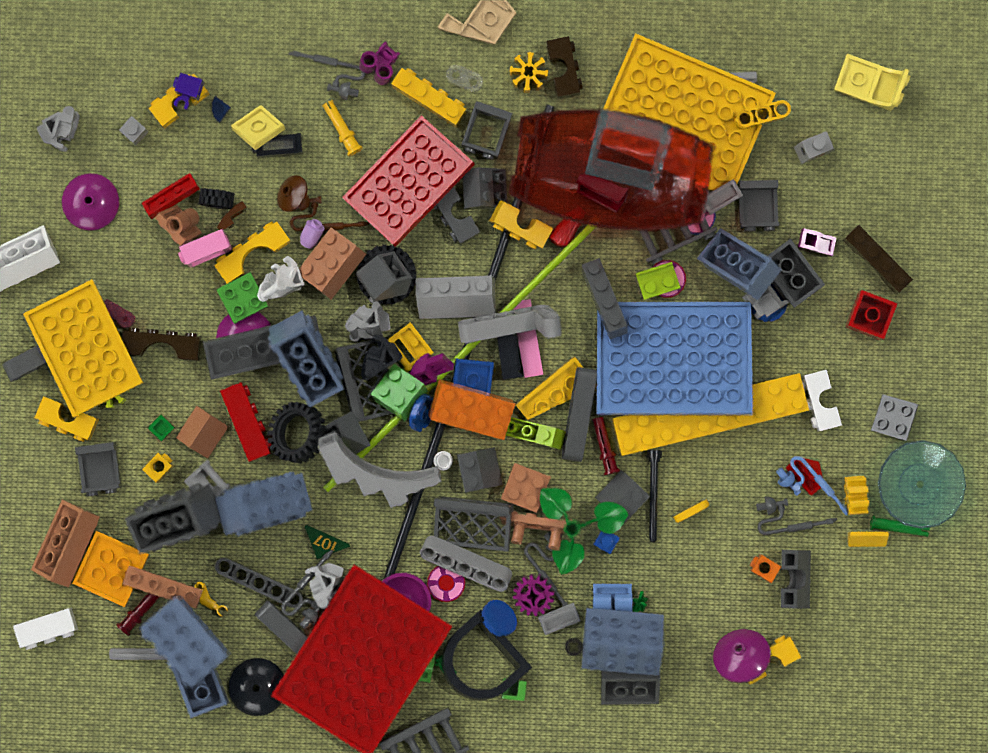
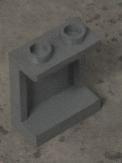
(758, 205)
(99, 468)

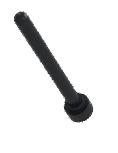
(654, 457)

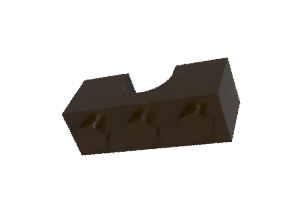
(561, 50)

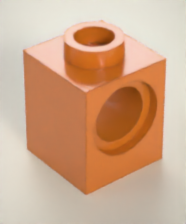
(770, 574)

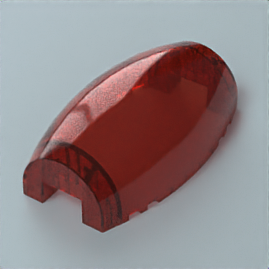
(557, 150)

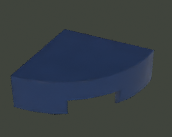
(219, 109)

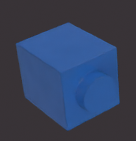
(606, 541)

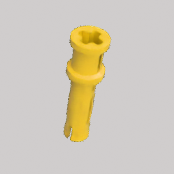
(346, 135)

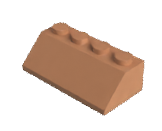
(65, 543)

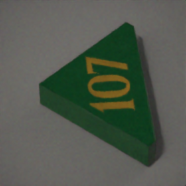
(323, 542)

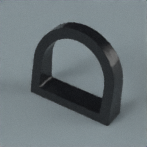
(502, 643)

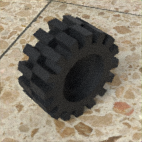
(216, 198)

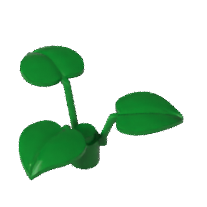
(556, 503)

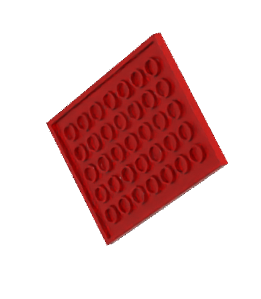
(361, 660)

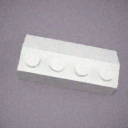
(26, 257)

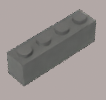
(604, 299)

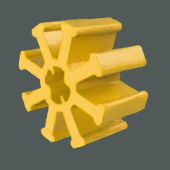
(535, 73)
(856, 495)

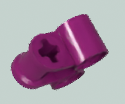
(382, 61)

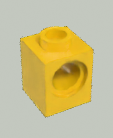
(150, 470)

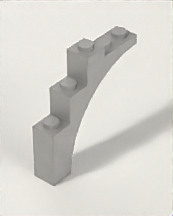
(370, 478)

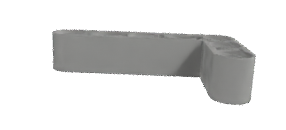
(511, 322)

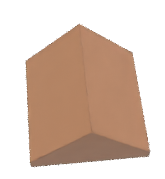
(202, 432)

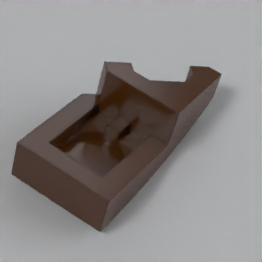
(226, 221)

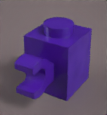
(188, 87)

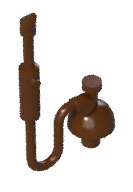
(315, 203)

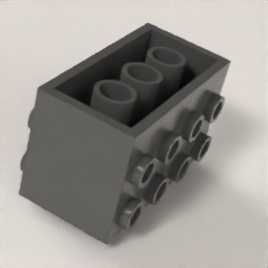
(173, 518)

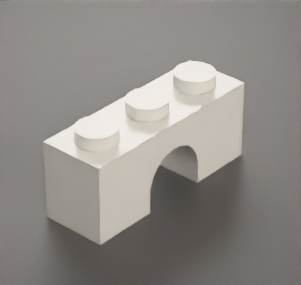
(823, 417)

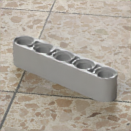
(466, 563)

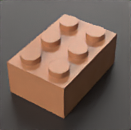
(331, 263)

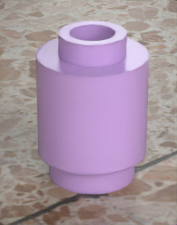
(311, 233)

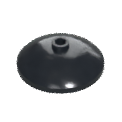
(252, 672)

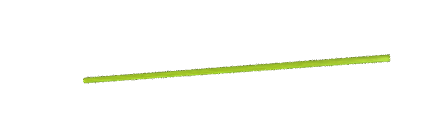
(470, 346)

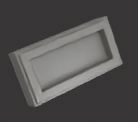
(723, 196)
(559, 618)

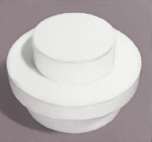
(443, 460)

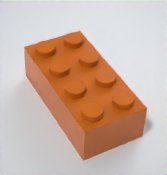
(471, 409)

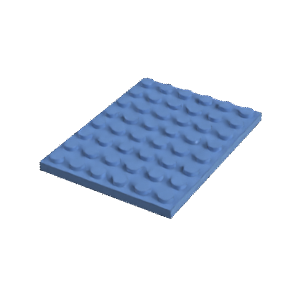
(677, 360)

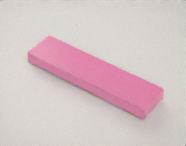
(529, 348)

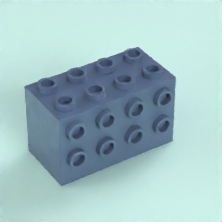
(306, 358)
(263, 504)
(184, 641)
(622, 641)

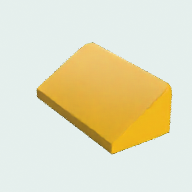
(867, 539)

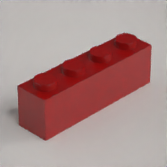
(245, 421)

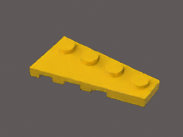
(551, 392)

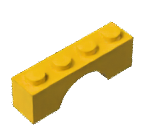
(272, 238)

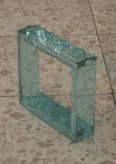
(623, 173)

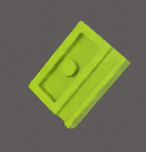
(657, 280)

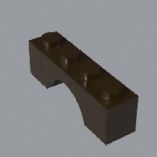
(866, 247)
(186, 346)

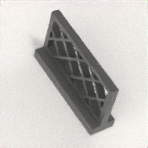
(350, 385)
(478, 507)

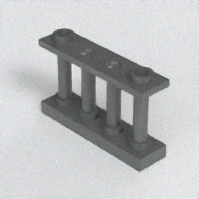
(657, 257)
(425, 726)

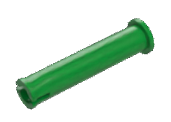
(896, 526)

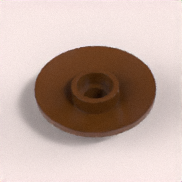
(292, 193)

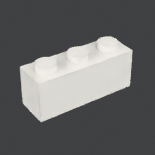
(45, 628)

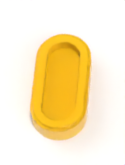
(691, 511)

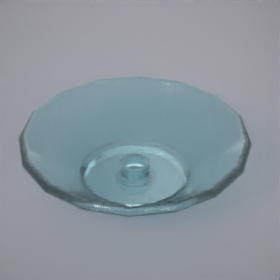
(941, 479)

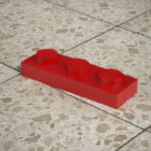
(170, 195)

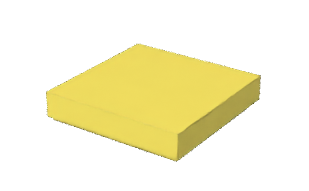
(258, 127)

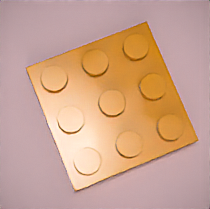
(106, 567)

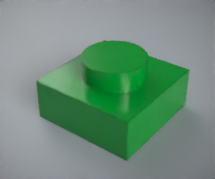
(161, 427)

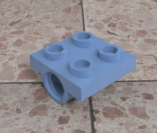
(612, 597)

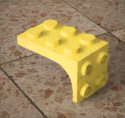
(871, 82)

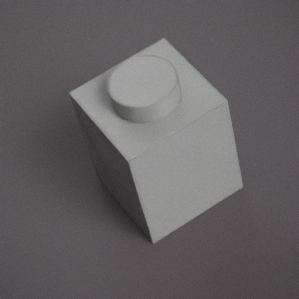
(133, 130)

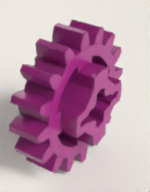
(525, 595)

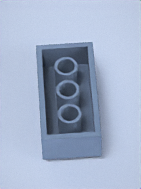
(739, 264)
(205, 695)

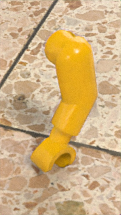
(206, 601)

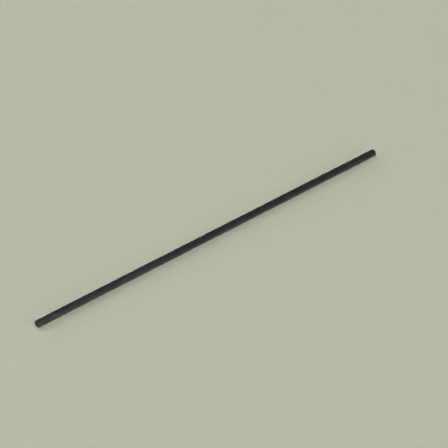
(440, 427)

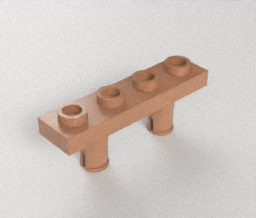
(531, 521)
(161, 586)

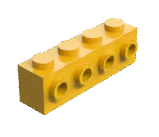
(428, 97)

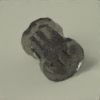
(573, 652)

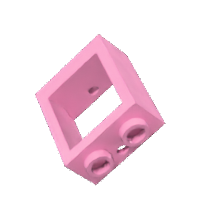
(205, 248)

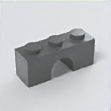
(463, 229)
(799, 568)

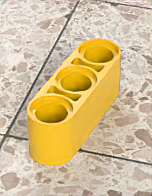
(770, 108)

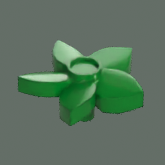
(639, 604)

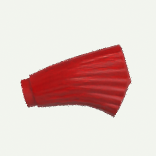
(563, 233)

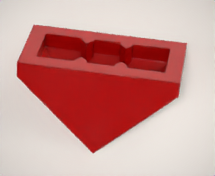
(809, 484)

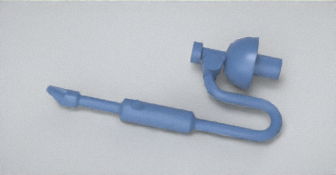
(788, 479)

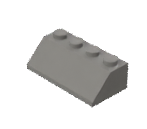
(455, 297)

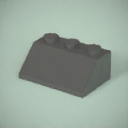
(797, 277)
(629, 688)

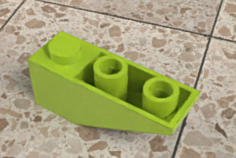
(536, 433)

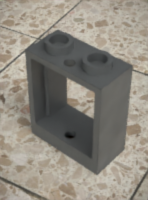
(492, 112)

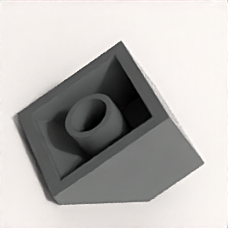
(479, 469)
(623, 492)

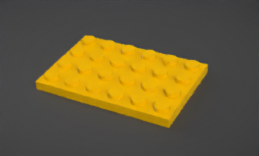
(83, 348)

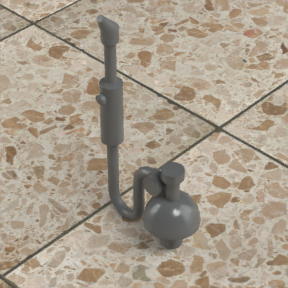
(344, 89)
(770, 505)
(543, 574)
(310, 615)

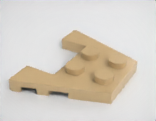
(484, 23)

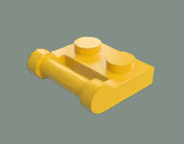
(414, 344)

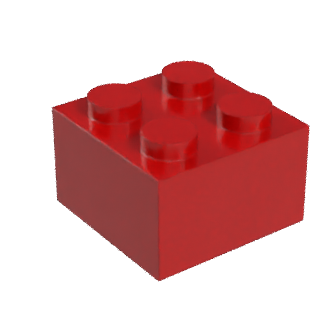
(871, 315)

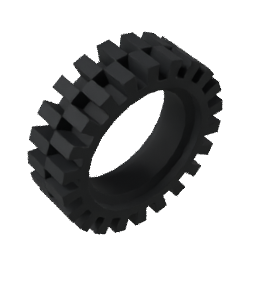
(406, 261)
(279, 427)

